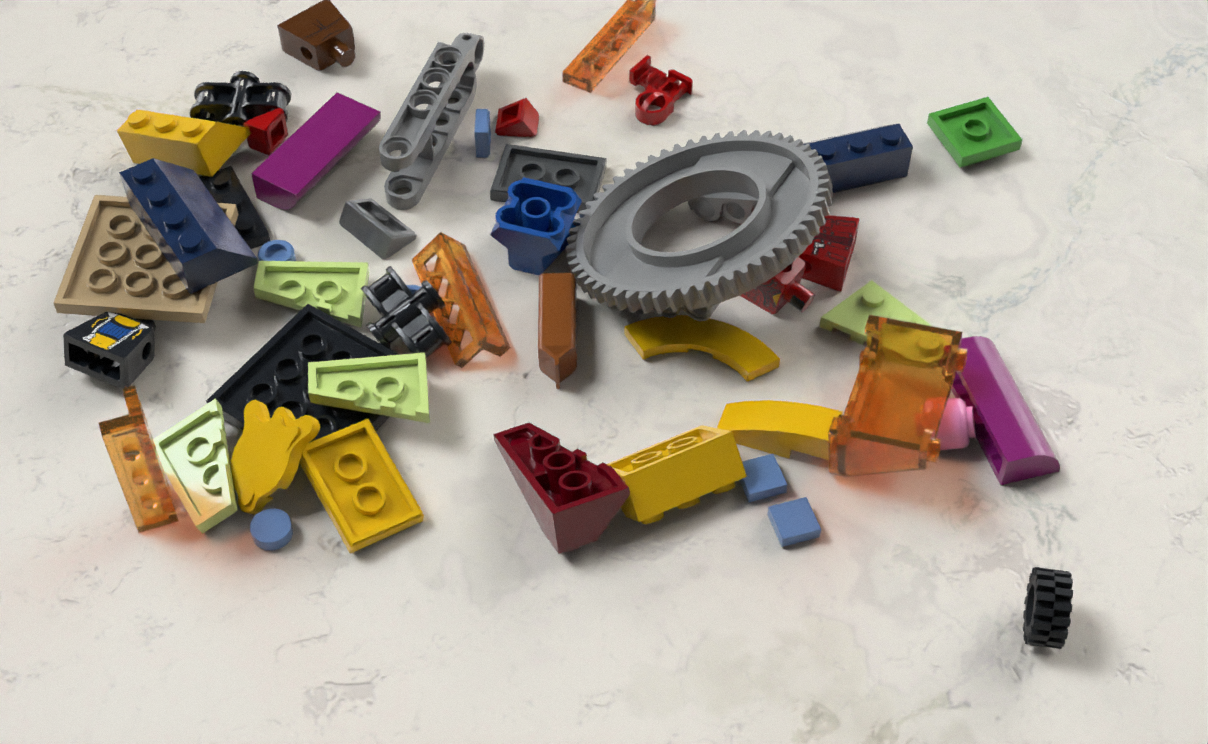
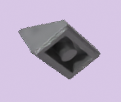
(375, 227)

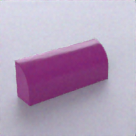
(313, 151)
(1001, 416)

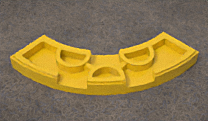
(724, 341)

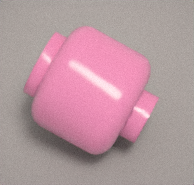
(956, 425)

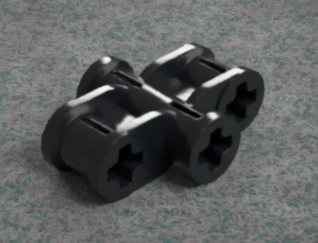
(237, 103)
(406, 314)

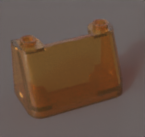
(896, 399)

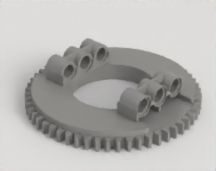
(754, 180)

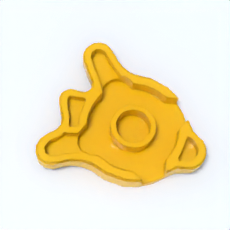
(268, 453)

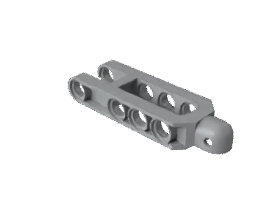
(416, 130)

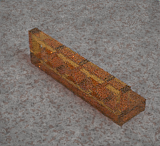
(610, 44)
(467, 292)
(138, 466)

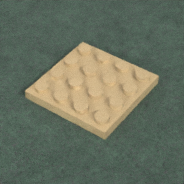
(125, 272)

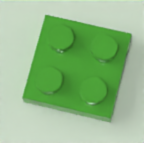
(974, 131)

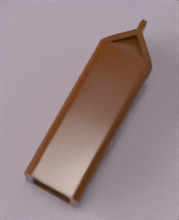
(557, 325)

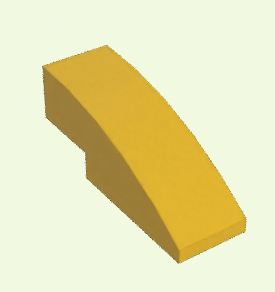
(780, 426)

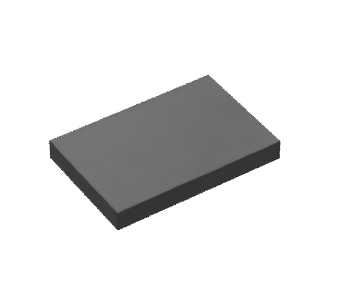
(565, 169)

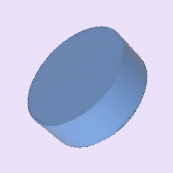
(276, 251)
(271, 529)

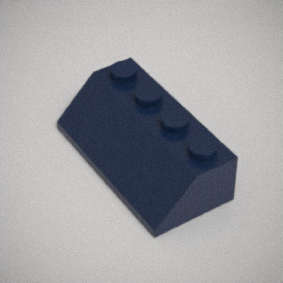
(865, 156)
(186, 223)

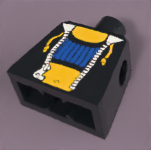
(111, 348)

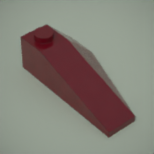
(563, 488)

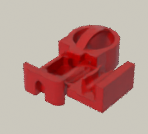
(659, 91)

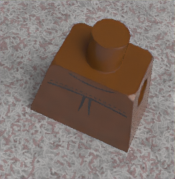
(318, 37)

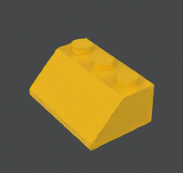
(180, 140)
(679, 472)

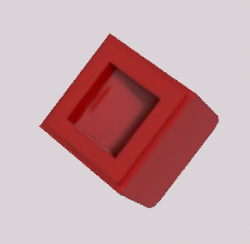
(517, 119)
(267, 131)

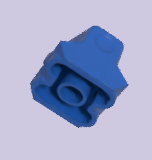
(535, 223)

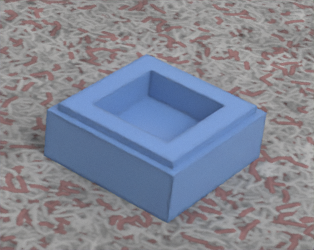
(482, 133)
(763, 478)
(794, 521)

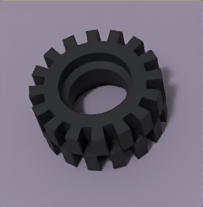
(1047, 608)

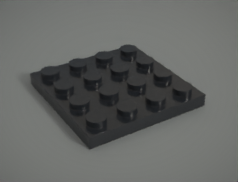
(280, 372)

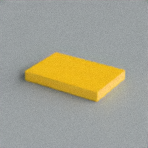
(359, 486)

